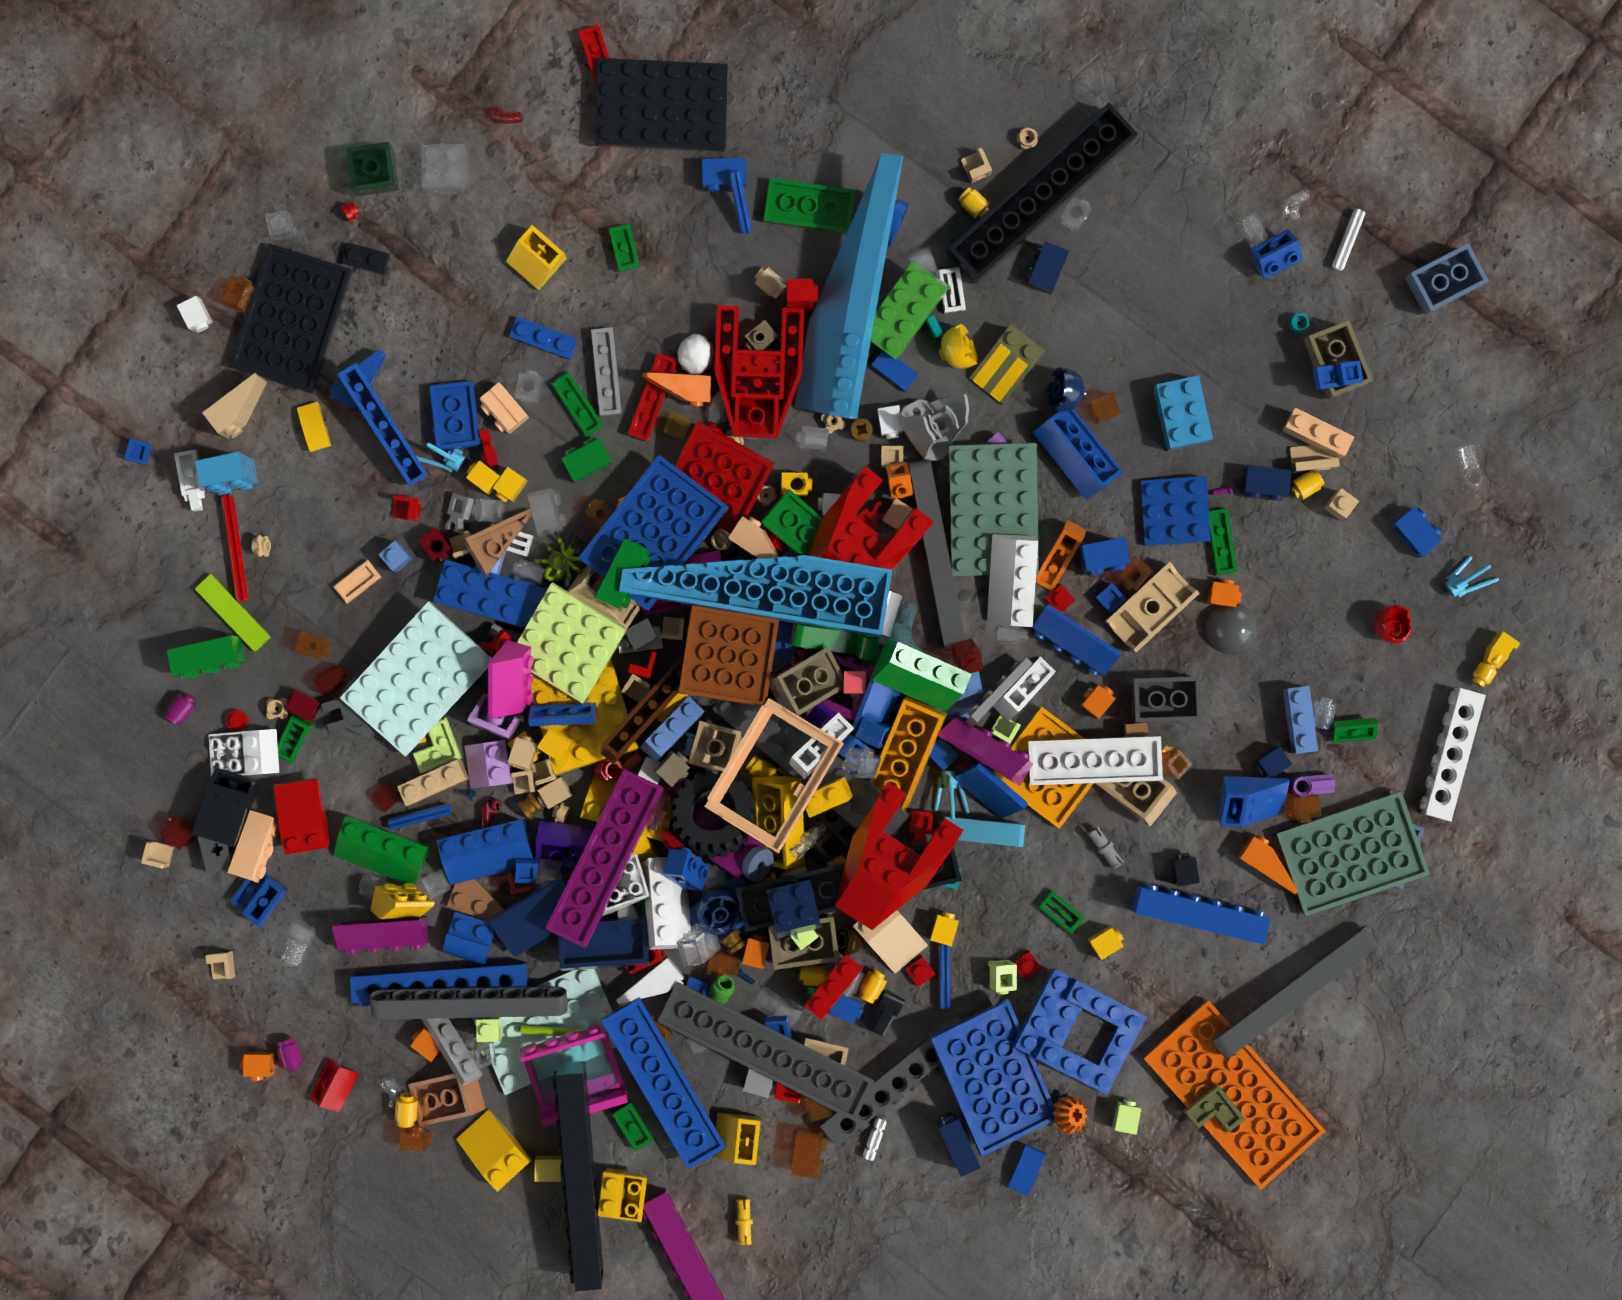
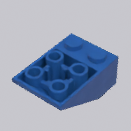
(1250, 800)

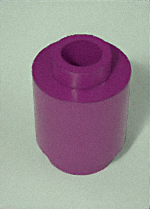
(180, 708)
(289, 1054)

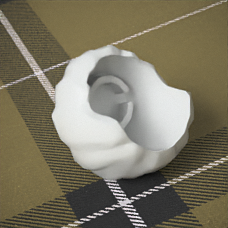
(696, 354)

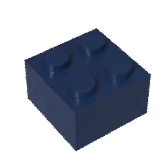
(794, 908)

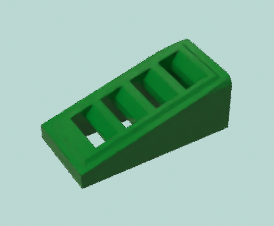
(294, 719)

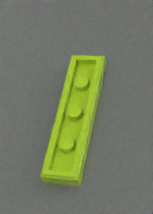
(233, 613)

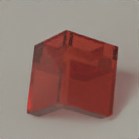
(518, 887)

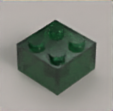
(372, 169)

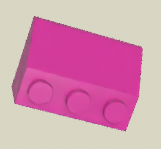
(510, 680)

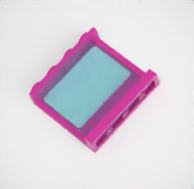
(602, 1070)

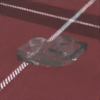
(774, 1005)

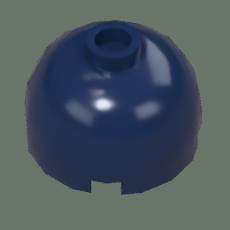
(1066, 390)
(718, 912)

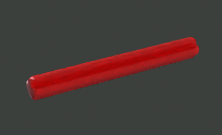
(234, 548)

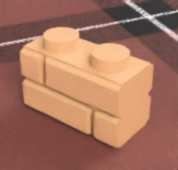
(503, 408)

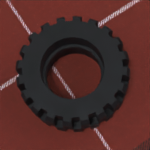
(710, 841)

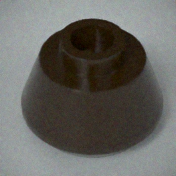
(849, 941)

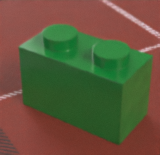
(586, 460)

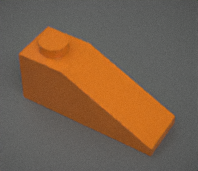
(684, 387)
(1060, 555)
(1264, 859)

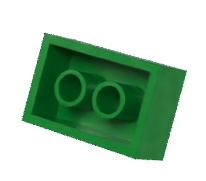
(206, 657)

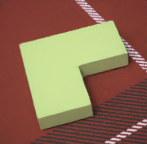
(443, 749)

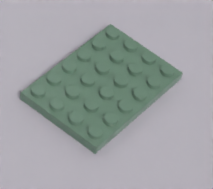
(990, 494)
(1352, 853)

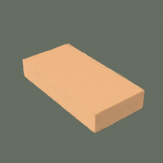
(357, 581)

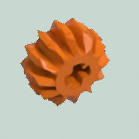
(1069, 1114)

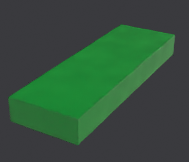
(577, 404)
(1222, 542)

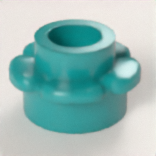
(1303, 318)

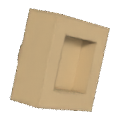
(891, 455)

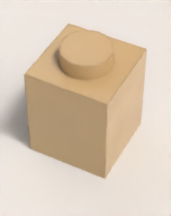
(1341, 504)
(523, 753)
(554, 793)

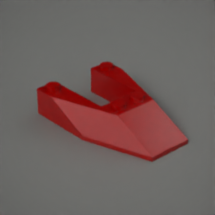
(758, 383)
(851, 540)
(882, 871)

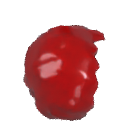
(1393, 624)

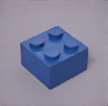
(1104, 555)

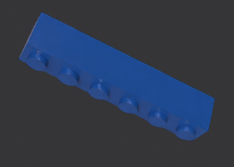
(382, 424)

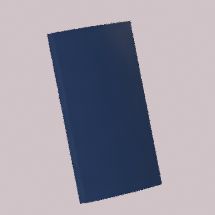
(525, 921)
(611, 945)

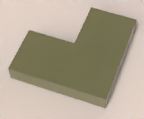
(1216, 1104)

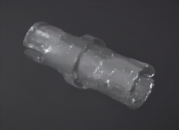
(808, 840)

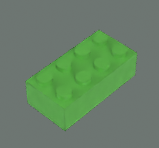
(906, 309)

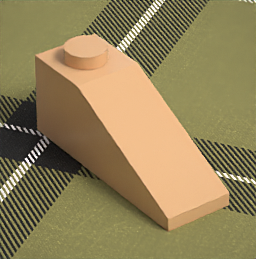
(753, 538)

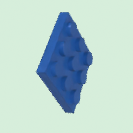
(1175, 511)

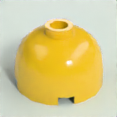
(957, 348)

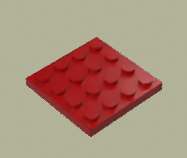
(725, 471)

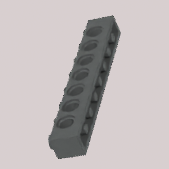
(842, 1135)

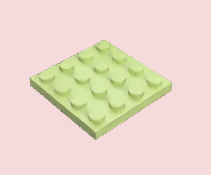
(570, 642)

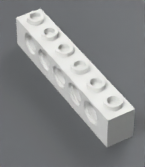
(1462, 746)

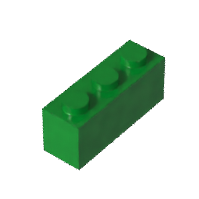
(628, 556)

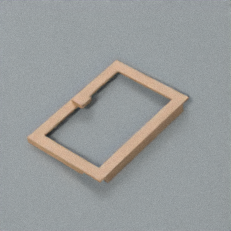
(803, 792)

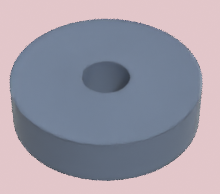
(757, 864)

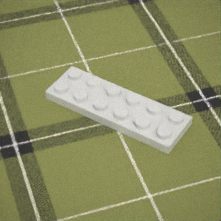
(1095, 760)

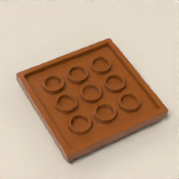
(728, 656)

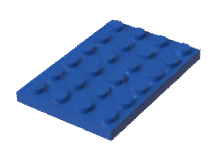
(661, 514)
(991, 1079)

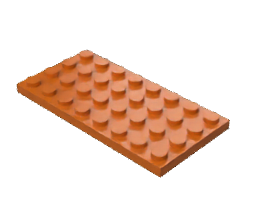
(1275, 1121)

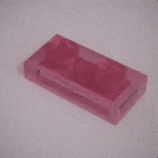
(658, 813)

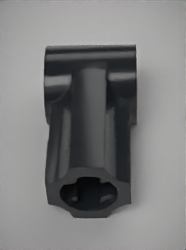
(888, 1008)

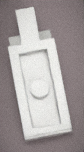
(189, 479)

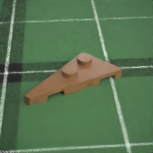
(492, 542)
(474, 900)

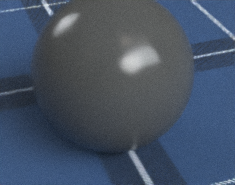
(1231, 629)

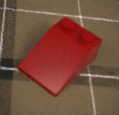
(301, 816)

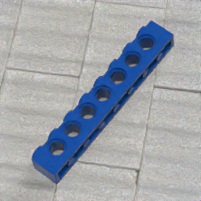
(361, 983)

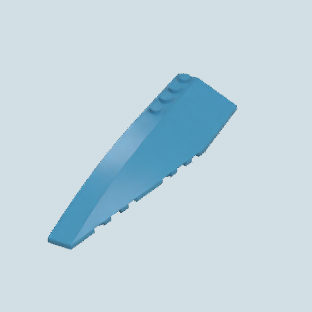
(847, 306)
(781, 588)

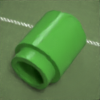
(721, 989)

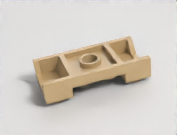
(1133, 621)

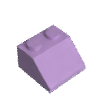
(502, 726)
(488, 764)

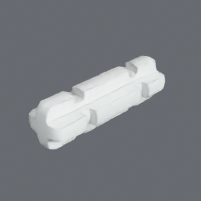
(874, 1139)

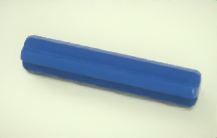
(740, 201)
(419, 816)
(943, 976)

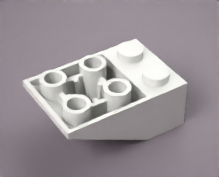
(245, 752)
(630, 887)

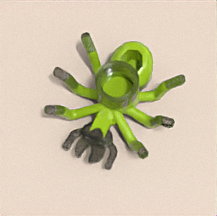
(561, 562)

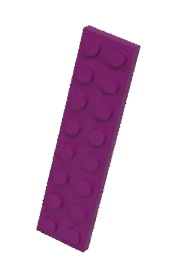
(604, 858)

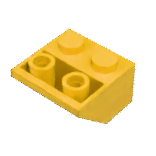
(536, 257)
(400, 901)
(740, 1137)
(622, 1195)

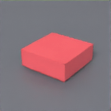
(854, 682)

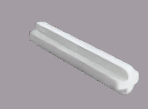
(1348, 239)

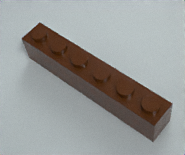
(642, 715)

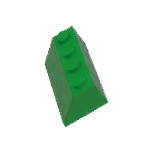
(920, 675)
(381, 850)

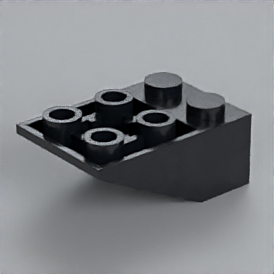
(225, 807)

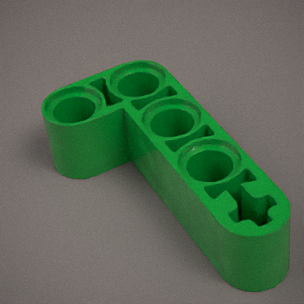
(818, 638)

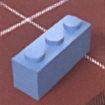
(1300, 719)
(672, 729)

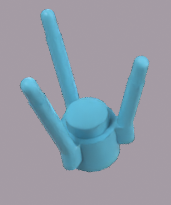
(453, 460)
(1458, 585)
(947, 779)

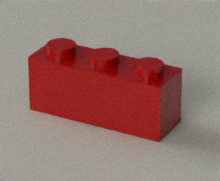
(802, 294)
(833, 986)

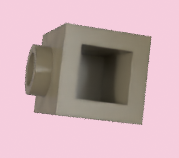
(761, 337)
(673, 768)

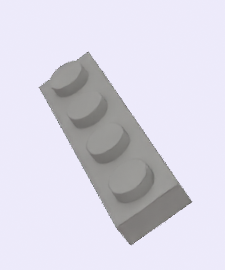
(606, 371)
(991, 697)
(453, 1049)

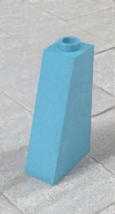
(990, 831)

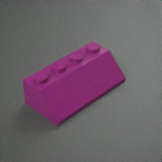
(987, 750)
(381, 933)

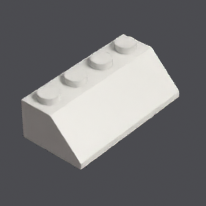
(1012, 579)
(665, 908)

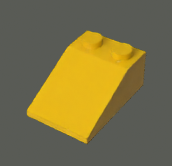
(493, 1150)

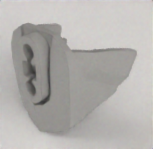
(935, 424)

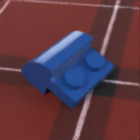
(259, 899)
(469, 938)

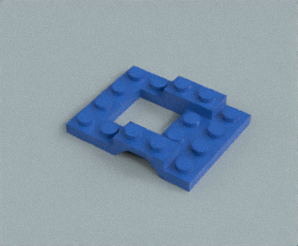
(1055, 1015)

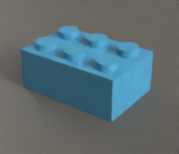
(1182, 413)
(227, 473)

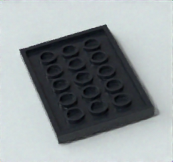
(661, 104)
(290, 318)

